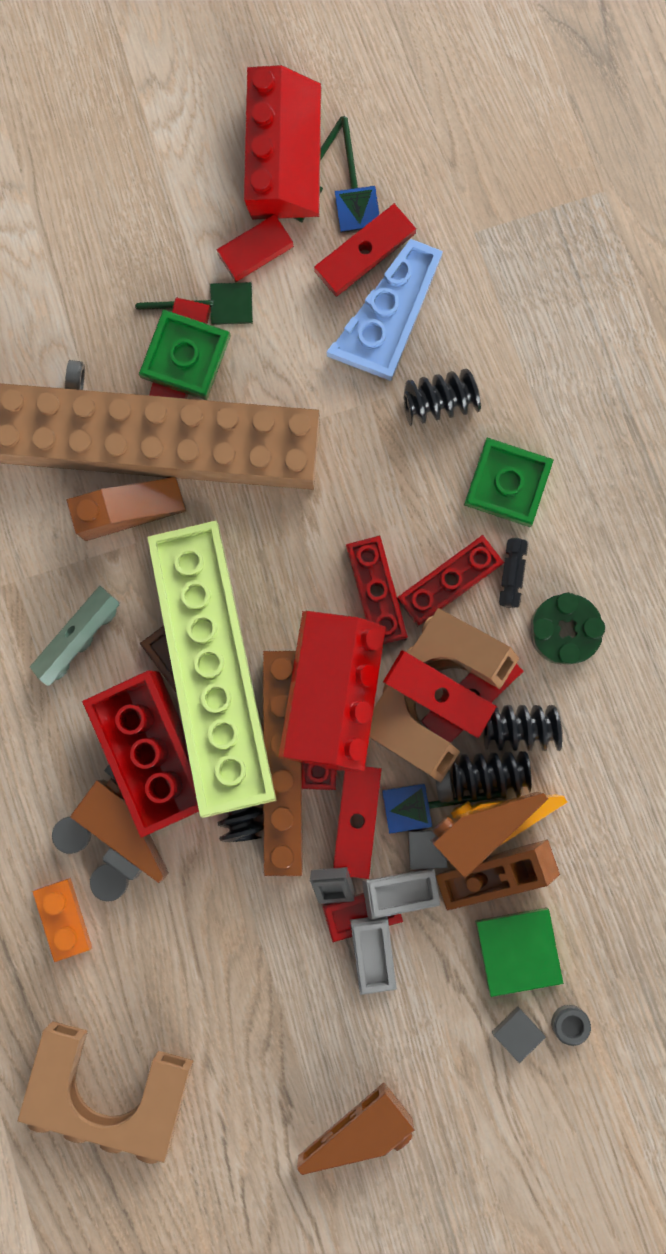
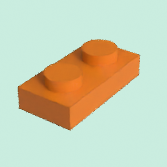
(62, 920)

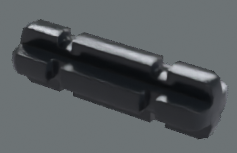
(513, 573)

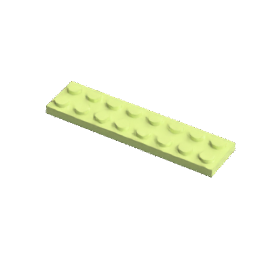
(210, 670)

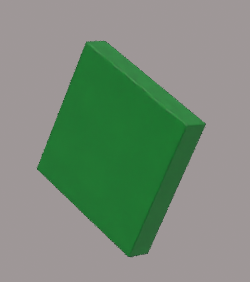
(184, 354)
(508, 482)
(519, 952)

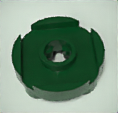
(587, 628)

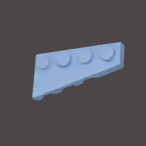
(385, 321)

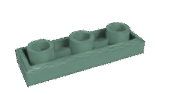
(75, 636)

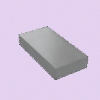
(401, 893)
(373, 955)

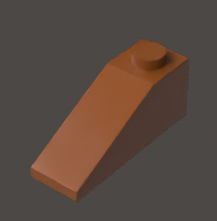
(124, 507)
(108, 818)
(477, 833)
(500, 876)
(362, 1134)

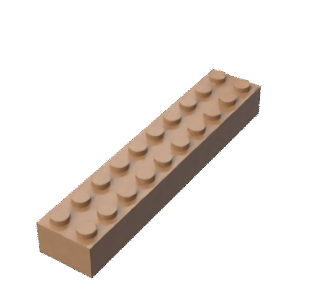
(158, 436)

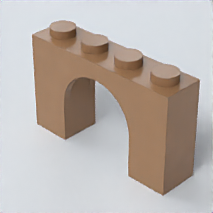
(442, 645)
(56, 1105)

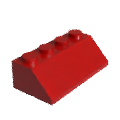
(282, 143)
(332, 691)
(145, 750)

